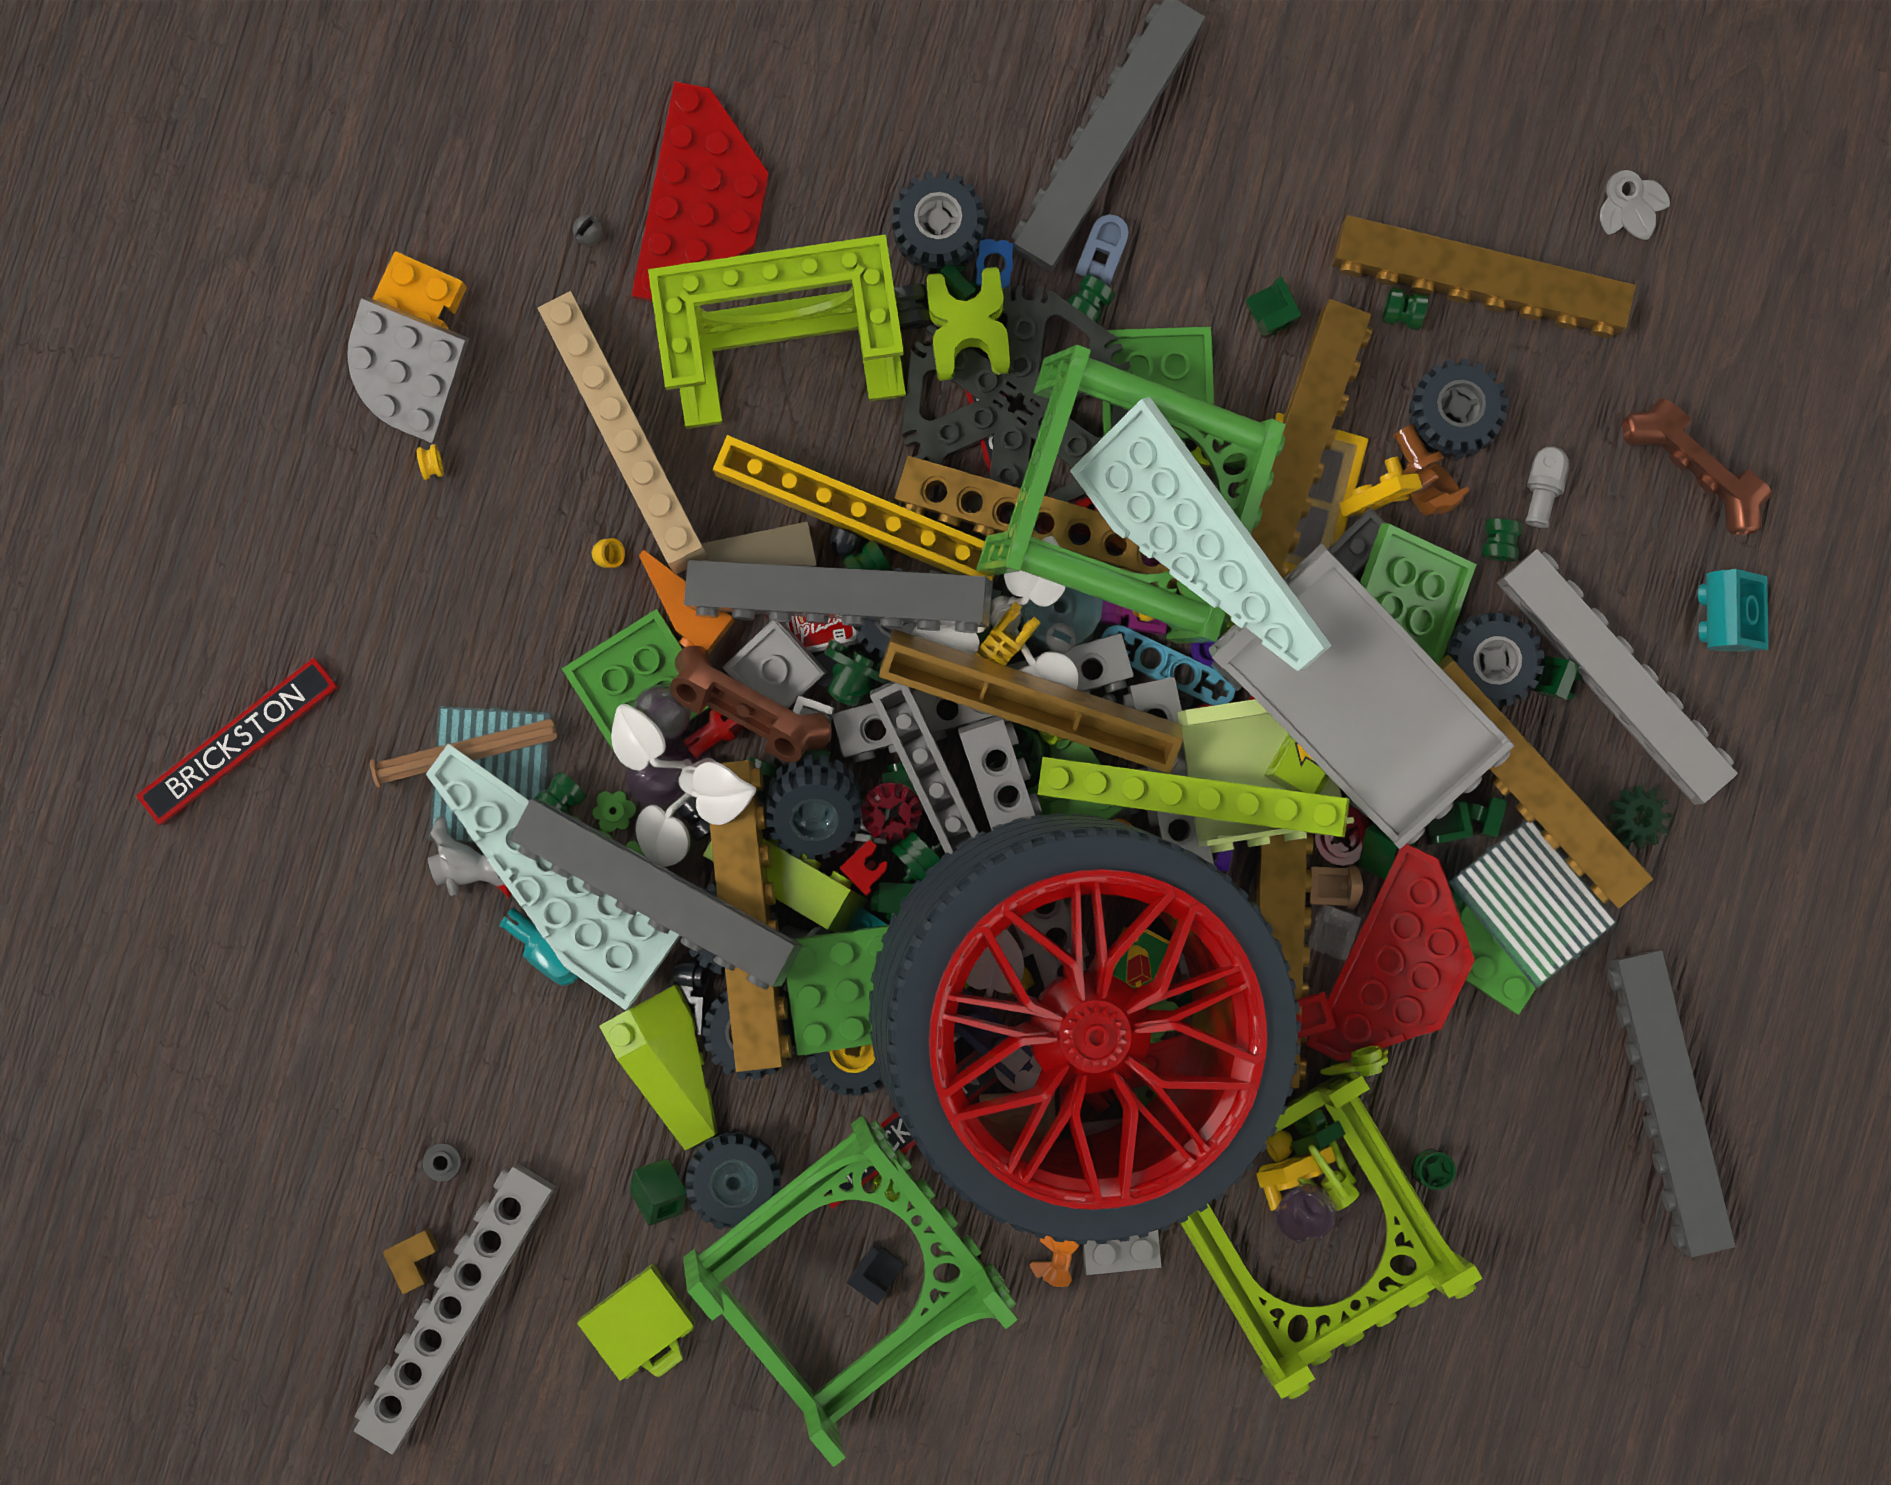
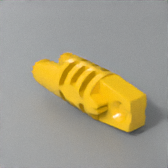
(1000, 644)

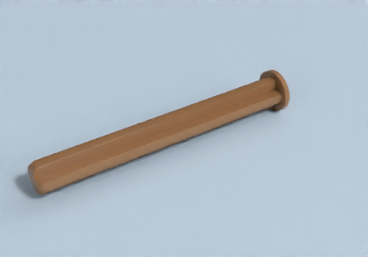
(473, 748)

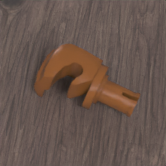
(1439, 489)

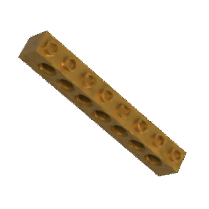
(922, 475)

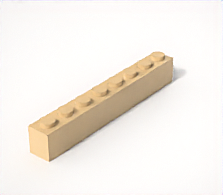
(622, 432)

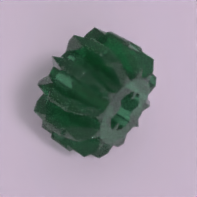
(1650, 823)

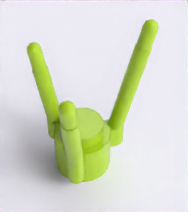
(1337, 1184)

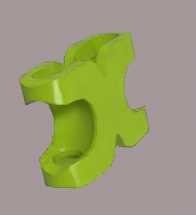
(968, 324)

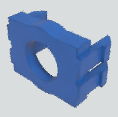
(1001, 248)

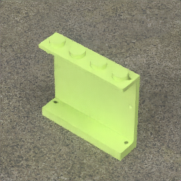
(1235, 746)

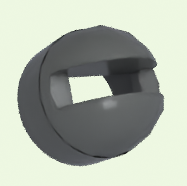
(593, 233)
(1057, 644)

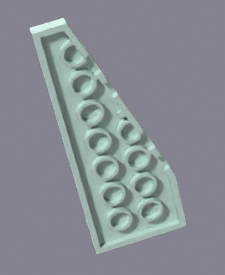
(1172, 510)

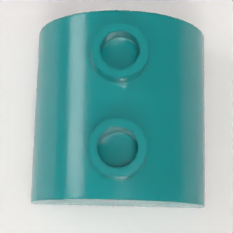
(1735, 611)

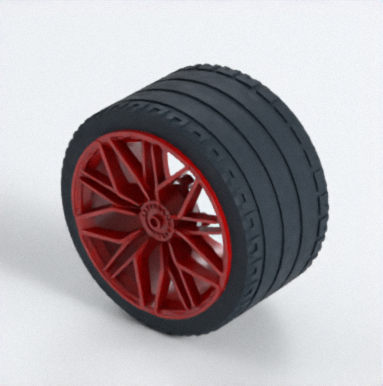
(1087, 1030)

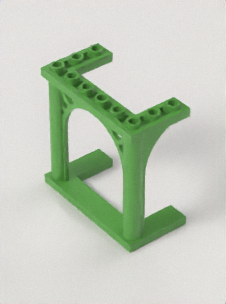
(1249, 446)
(972, 1296)

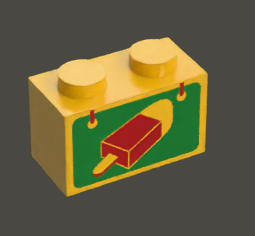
(1142, 959)

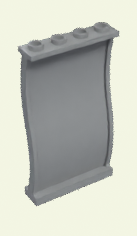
(1370, 705)

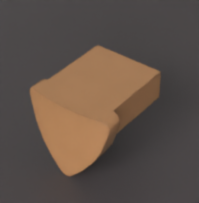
(1336, 886)

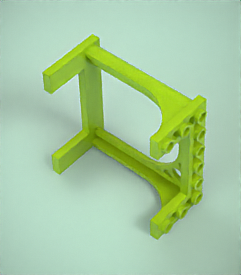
(691, 334)
(1436, 1263)

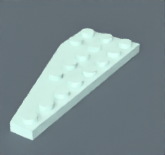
(586, 931)

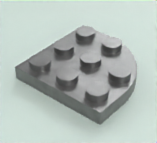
(404, 367)

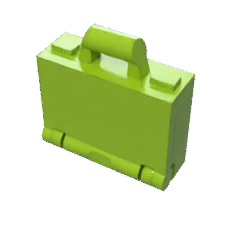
(639, 1324)

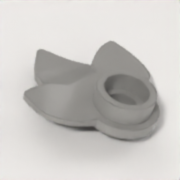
(1636, 209)

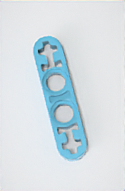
(1169, 661)

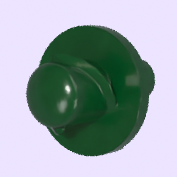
(853, 674)

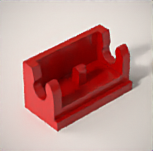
(860, 873)

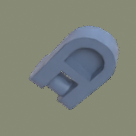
(1108, 237)

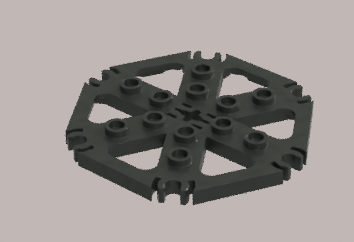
(986, 419)

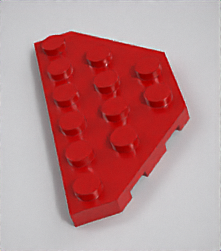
(703, 191)
(1402, 964)

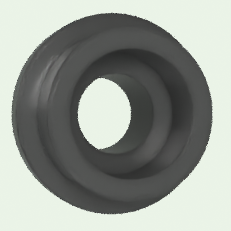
(452, 1156)

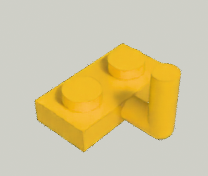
(1392, 488)
(1285, 1174)

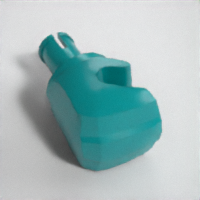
(537, 949)

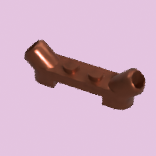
(1741, 493)
(786, 731)

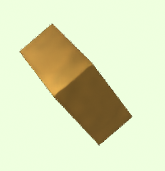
(405, 1258)

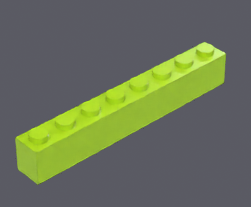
(1194, 796)

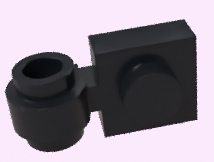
(690, 978)

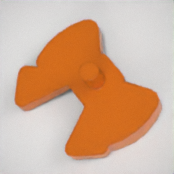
(1056, 1271)

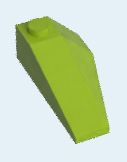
(662, 1058)

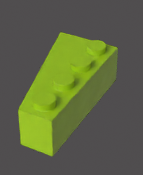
(808, 890)

